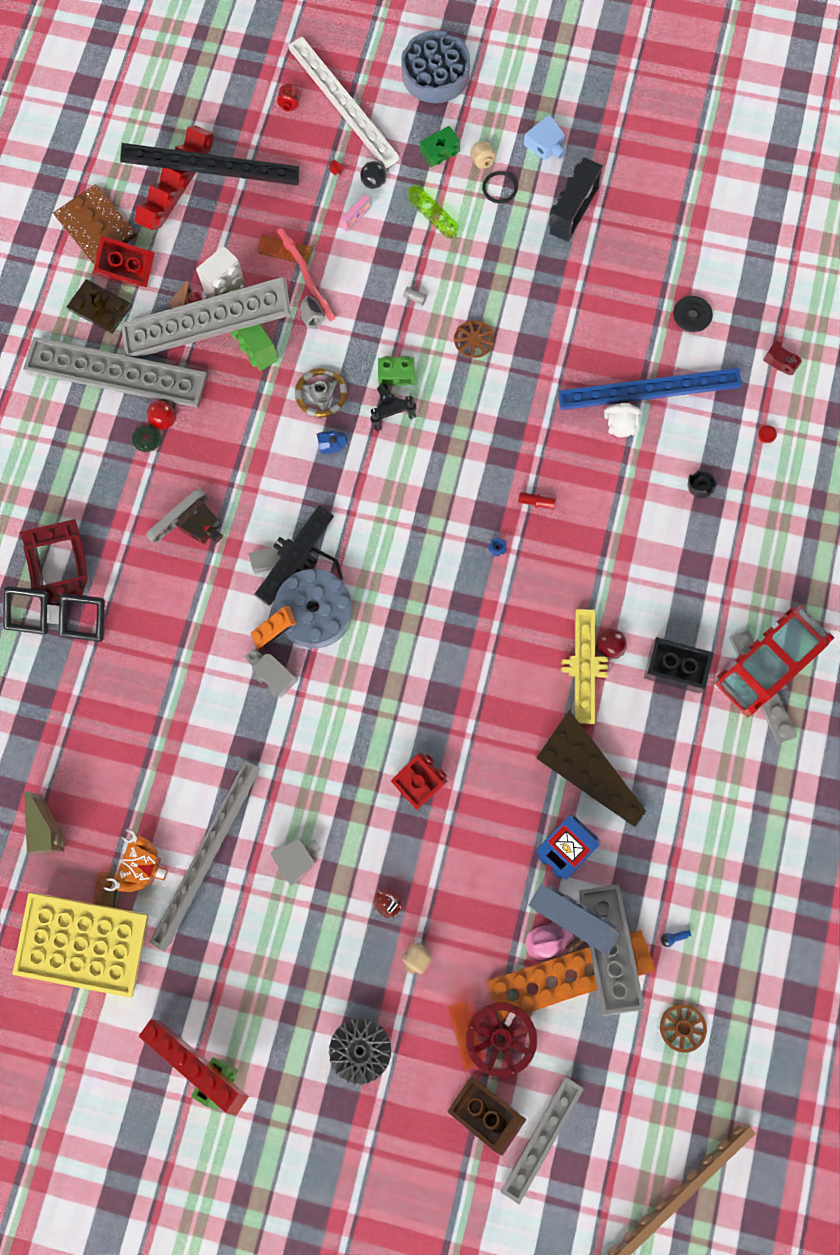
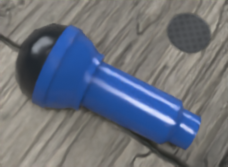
(668, 939)

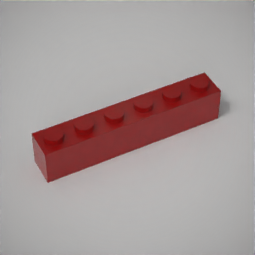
(194, 1067)

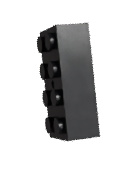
(575, 199)

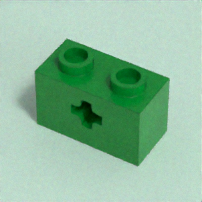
(440, 146)

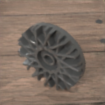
(356, 1067)

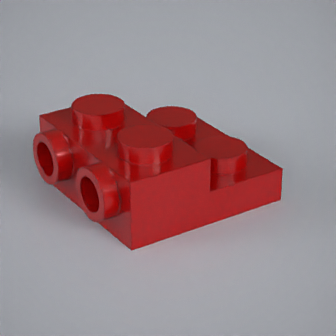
(419, 780)

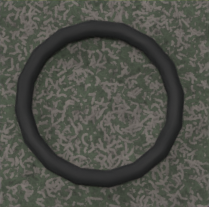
(495, 174)

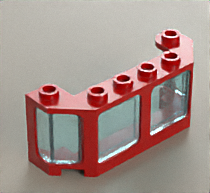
(773, 660)

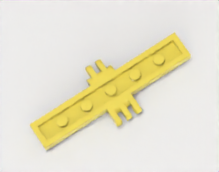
(585, 667)

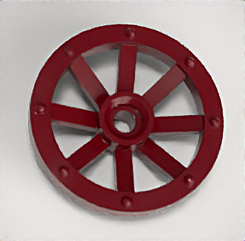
(505, 1043)

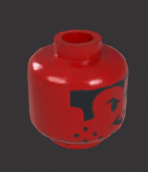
(288, 97)

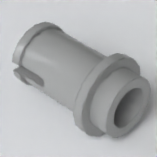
(414, 295)

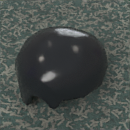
(373, 175)
(701, 484)

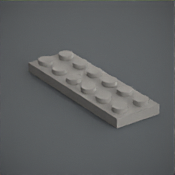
(616, 973)

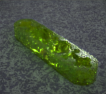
(431, 212)

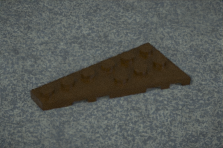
(583, 764)

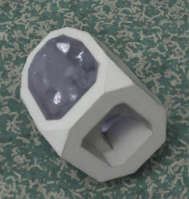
(311, 312)

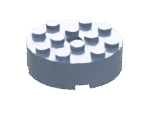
(435, 66)
(321, 590)

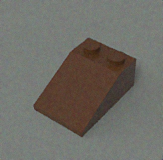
(486, 1116)

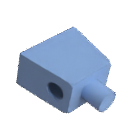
(546, 139)

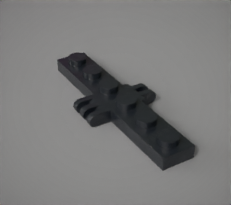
(294, 554)

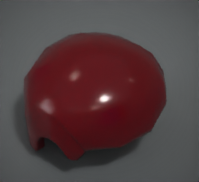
(612, 643)

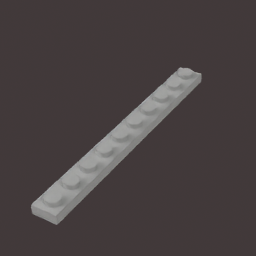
(204, 856)

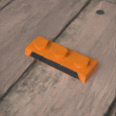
(273, 627)

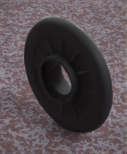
(696, 304)

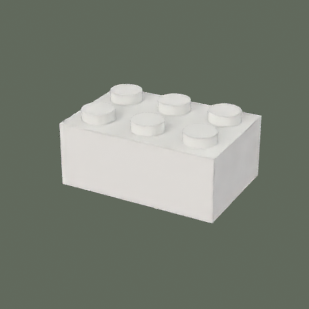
(221, 273)

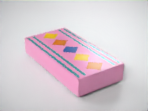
(355, 213)

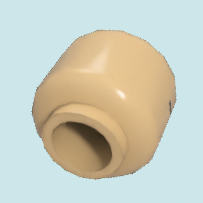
(483, 154)
(416, 958)

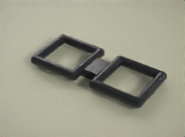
(53, 613)

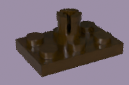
(99, 306)

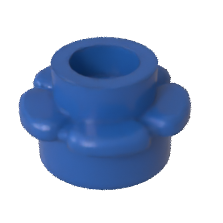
(497, 542)

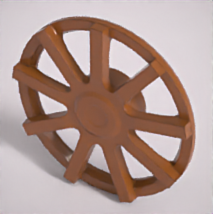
(473, 338)
(683, 1028)

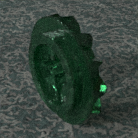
(146, 446)

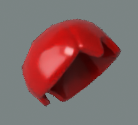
(161, 415)

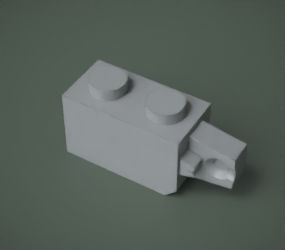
(271, 672)

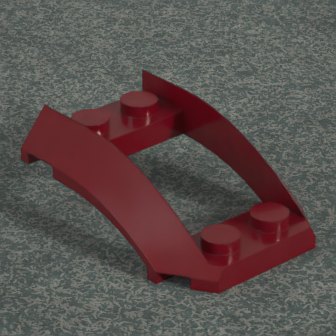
(49, 535)

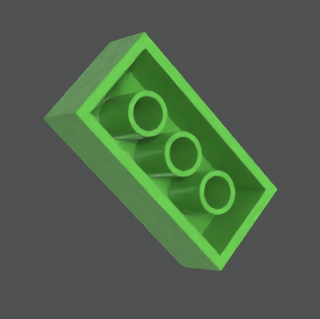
(257, 345)

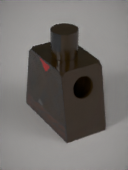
(200, 523)

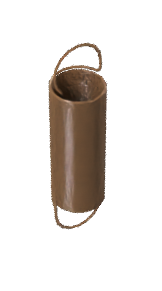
(573, 945)

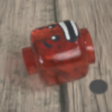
(388, 903)

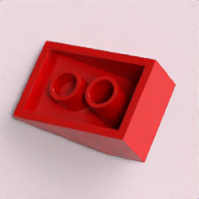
(122, 262)

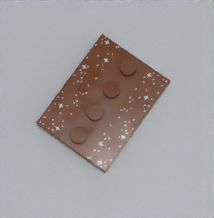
(90, 217)

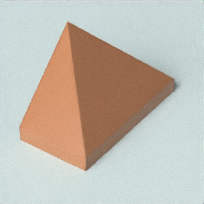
(182, 296)

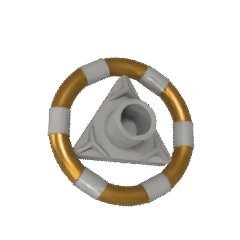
(321, 392)

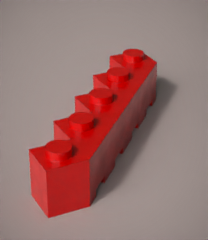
(172, 183)

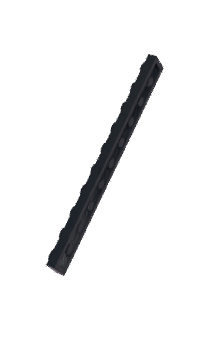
(209, 164)

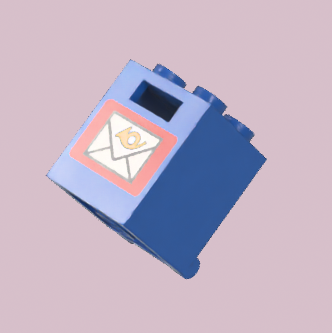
(572, 843)

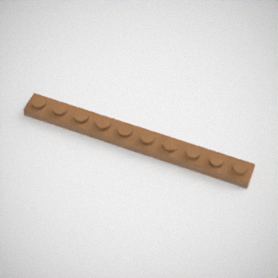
(681, 1193)

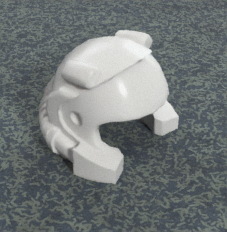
(622, 419)

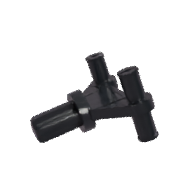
(390, 405)

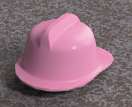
(548, 941)

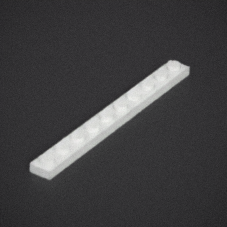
(343, 102)

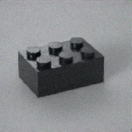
(678, 665)

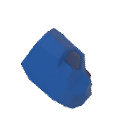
(331, 441)

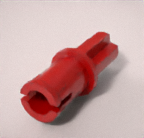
(537, 500)

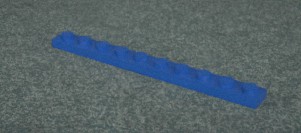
(649, 389)

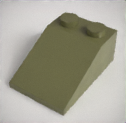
(42, 829)

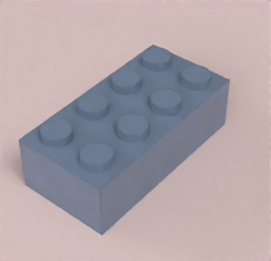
(576, 920)

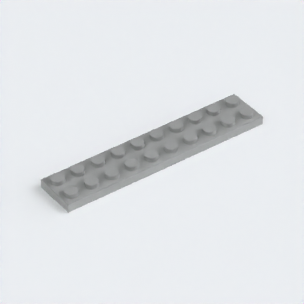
(206, 318)
(115, 372)

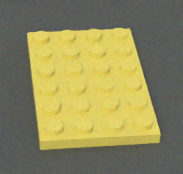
(80, 944)

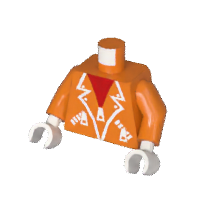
(138, 866)

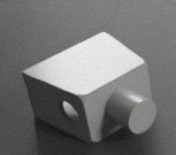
(295, 859)

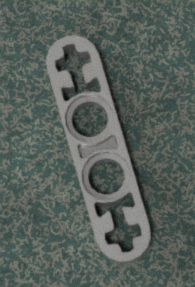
(168, 522)

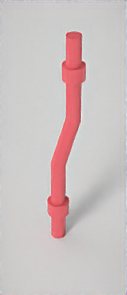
(290, 245)

